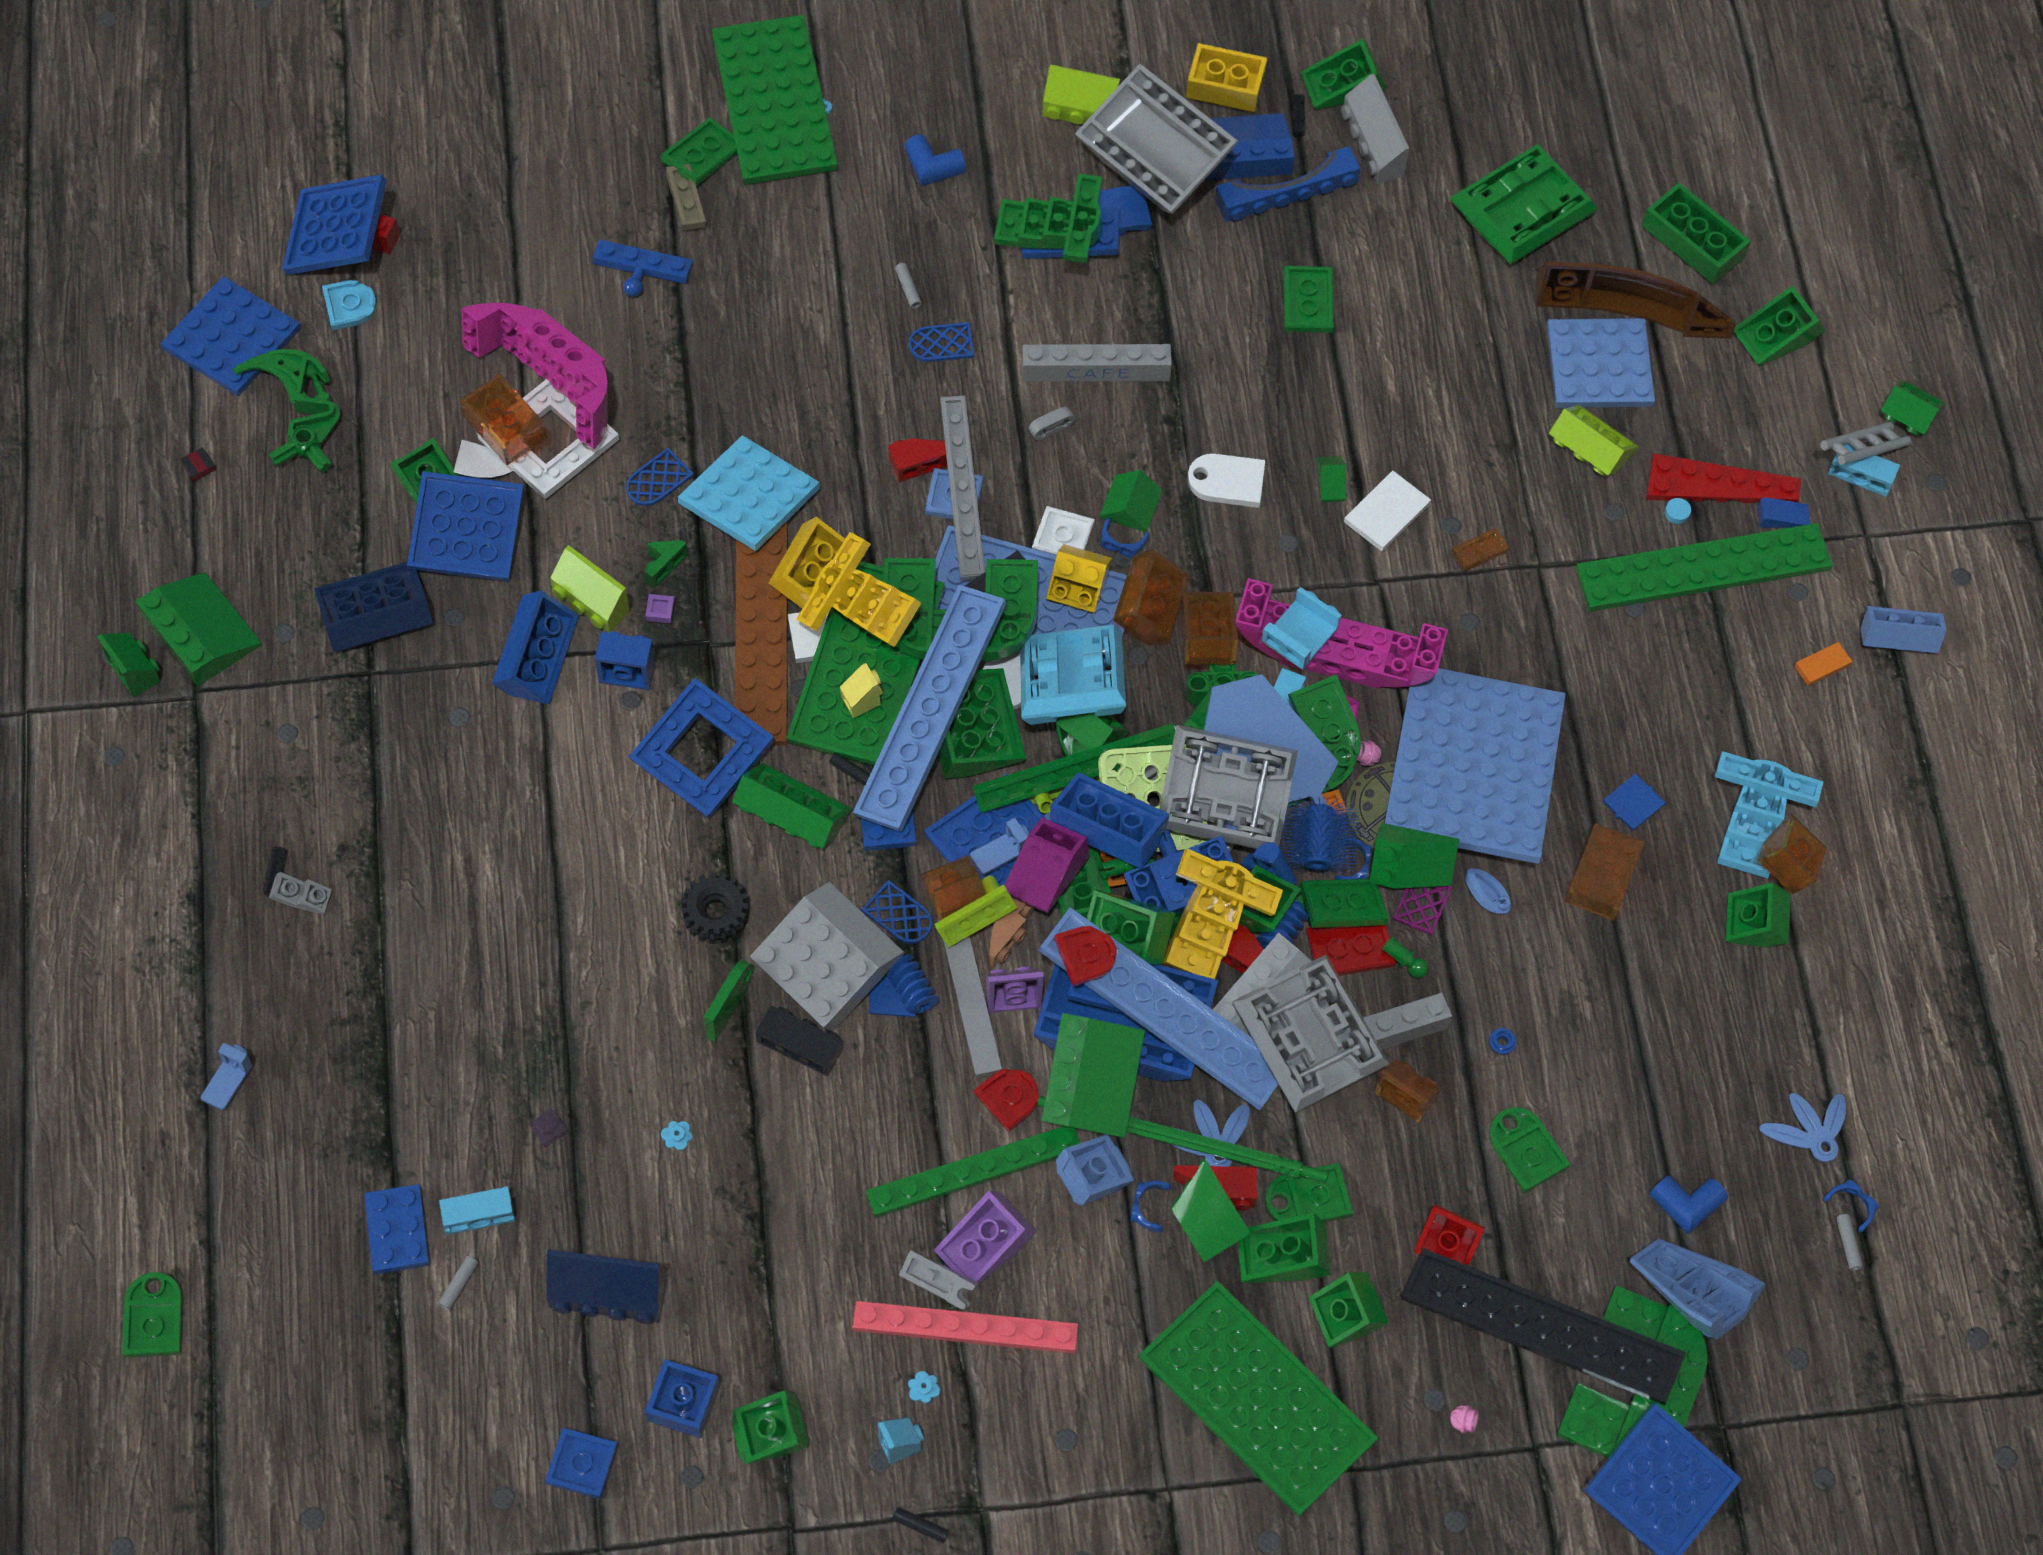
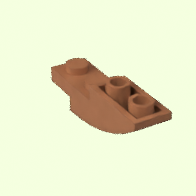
(1007, 931)

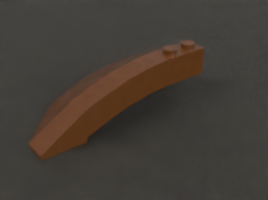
(1631, 294)

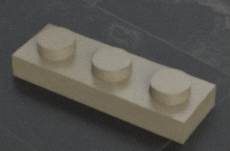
(685, 200)

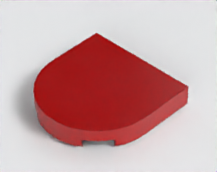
(1086, 953)
(1009, 1096)

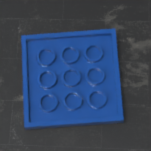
(334, 224)
(228, 330)
(465, 526)
(968, 830)
(1662, 1483)

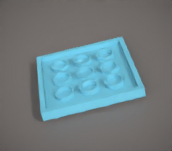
(748, 493)

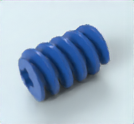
(1288, 925)
(912, 986)

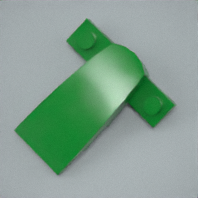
(1054, 222)

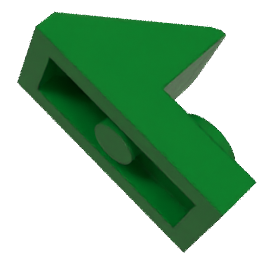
(666, 557)

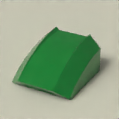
(425, 458)
(769, 1428)

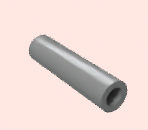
(908, 285)
(1849, 1242)
(457, 1283)

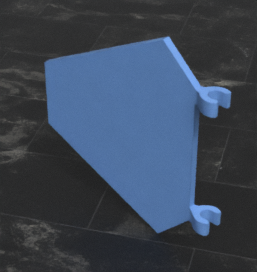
(1259, 713)

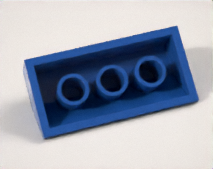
(535, 648)
(1110, 819)

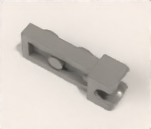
(938, 1279)

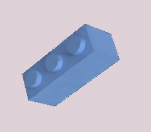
(1903, 629)

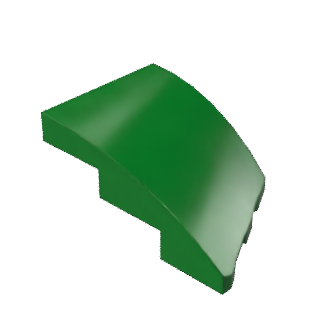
(1208, 1214)

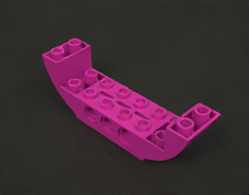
(550, 352)
(1355, 650)

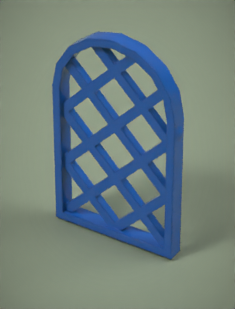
(952, 356)
(653, 462)
(892, 931)

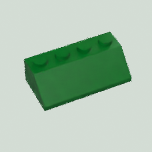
(791, 805)

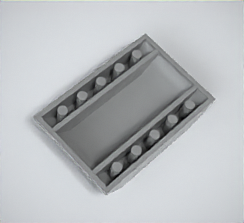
(1155, 139)

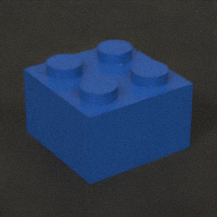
(625, 660)
(682, 1398)

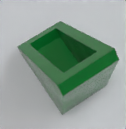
(1331, 478)

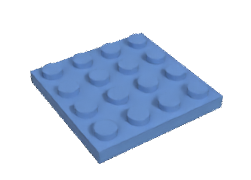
(1600, 363)

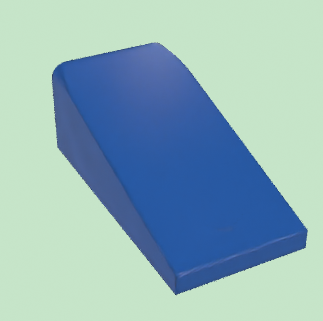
(1782, 513)

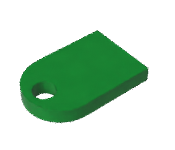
(727, 999)
(1526, 1150)
(1306, 1195)
(152, 1320)

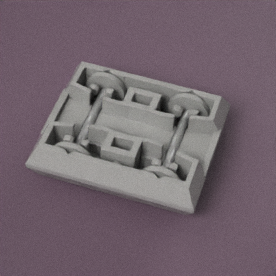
(1227, 787)
(1309, 1035)

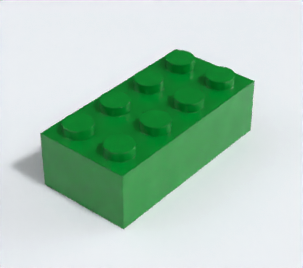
(1696, 233)

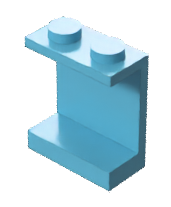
(1302, 628)

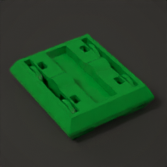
(1523, 198)

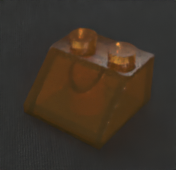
(1793, 854)
(953, 886)
(1407, 1090)

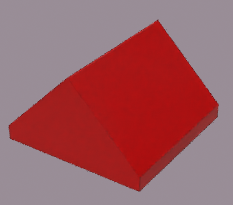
(1450, 1235)

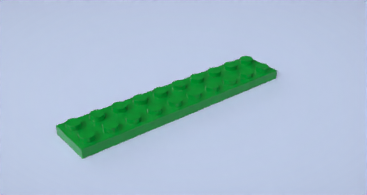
(1703, 567)

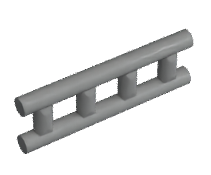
(1862, 451)

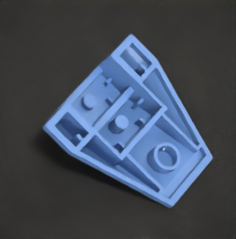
(1700, 1288)

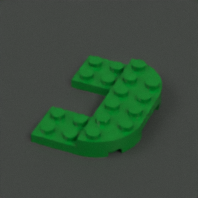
(1005, 578)
(1330, 718)
(1602, 1421)

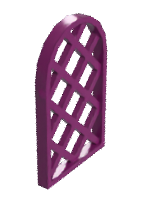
(1398, 918)

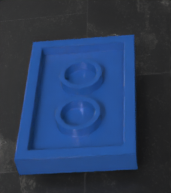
(396, 1229)

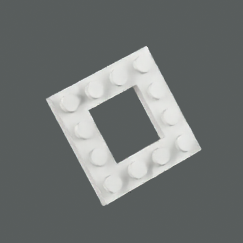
(551, 476)

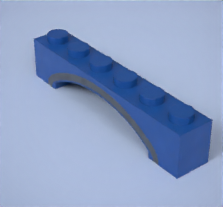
(1242, 199)

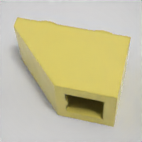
(861, 691)

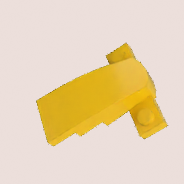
(858, 596)
(1214, 911)

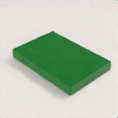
(704, 149)
(1308, 299)
(1343, 903)

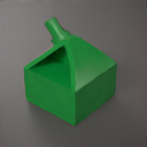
(1086, 732)

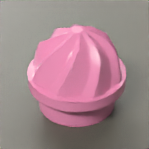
(1369, 753)
(1464, 1418)

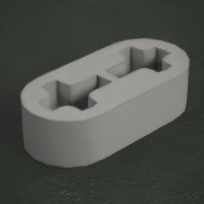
(1051, 423)

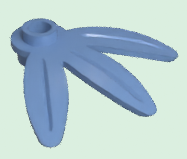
(1809, 1120)
(1208, 1127)

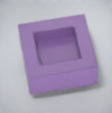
(660, 608)

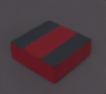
(198, 464)

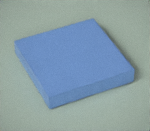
(939, 494)

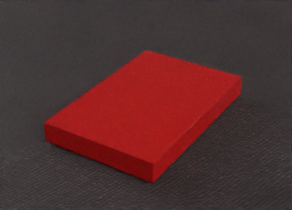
(1351, 947)

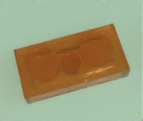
(1480, 549)

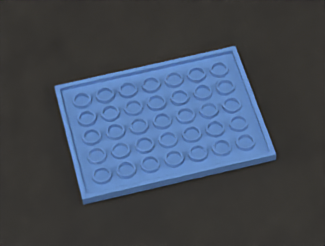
(1477, 763)

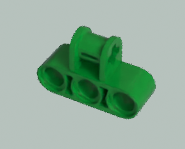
(1204, 680)

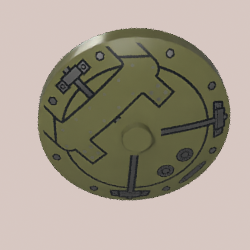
(1371, 795)

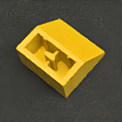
(1078, 578)

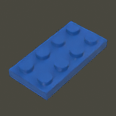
(1106, 244)

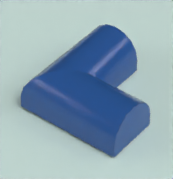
(932, 167)
(1270, 858)
(1688, 1209)

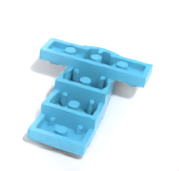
(1759, 807)

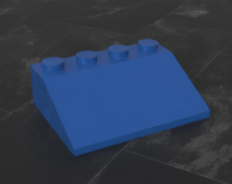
(1262, 149)

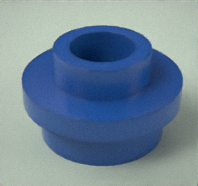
(1505, 1034)

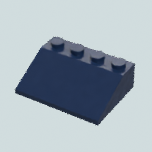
(373, 606)
(604, 1286)

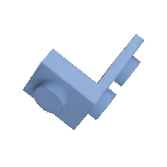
(1001, 849)
(228, 1076)

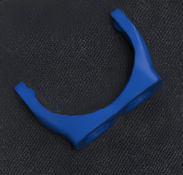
(1110, 544)
(1366, 851)
(1851, 1187)
(1136, 1215)

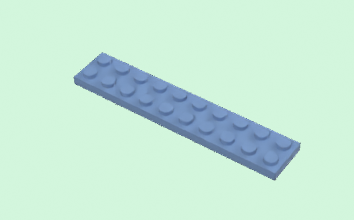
(929, 708)
(1176, 1018)

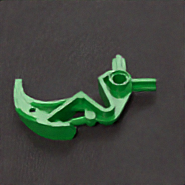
(313, 427)

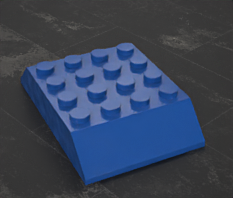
(1157, 1058)

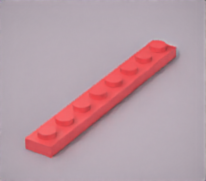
(965, 1327)

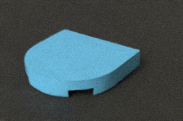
(349, 303)

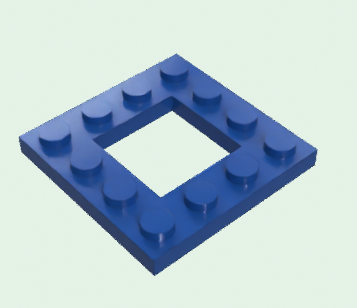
(709, 794)

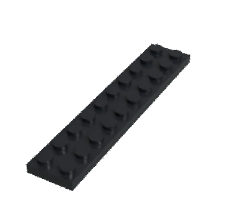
(1544, 1326)

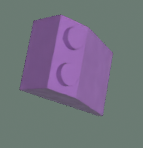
(1014, 989)
(985, 1237)

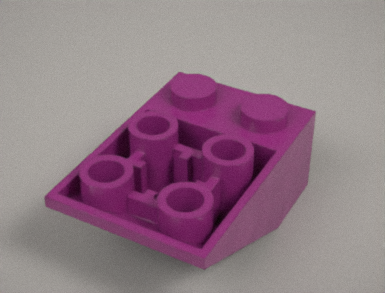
(1047, 864)

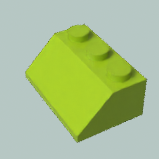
(1075, 93)
(1592, 440)
(589, 590)

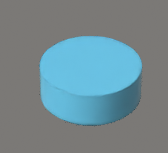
(1677, 510)

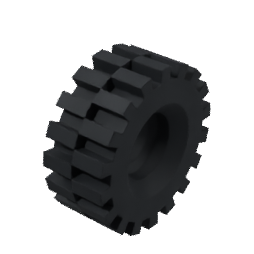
(711, 891)

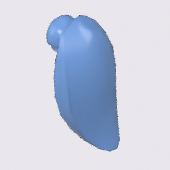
(1488, 891)

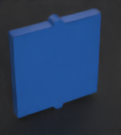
(1633, 802)
(886, 1001)

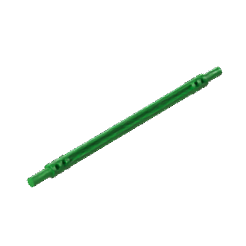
(1220, 1148)

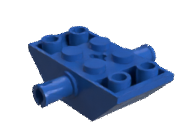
(1158, 880)

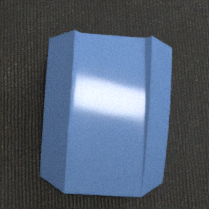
(1093, 1169)

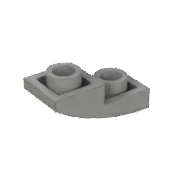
(299, 894)

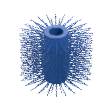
(1319, 836)

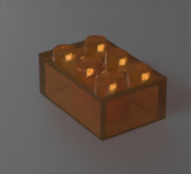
(503, 419)
(1151, 597)
(1209, 628)
(1604, 872)

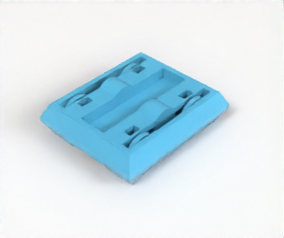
(1072, 674)

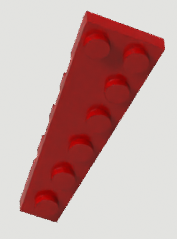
(1699, 480)

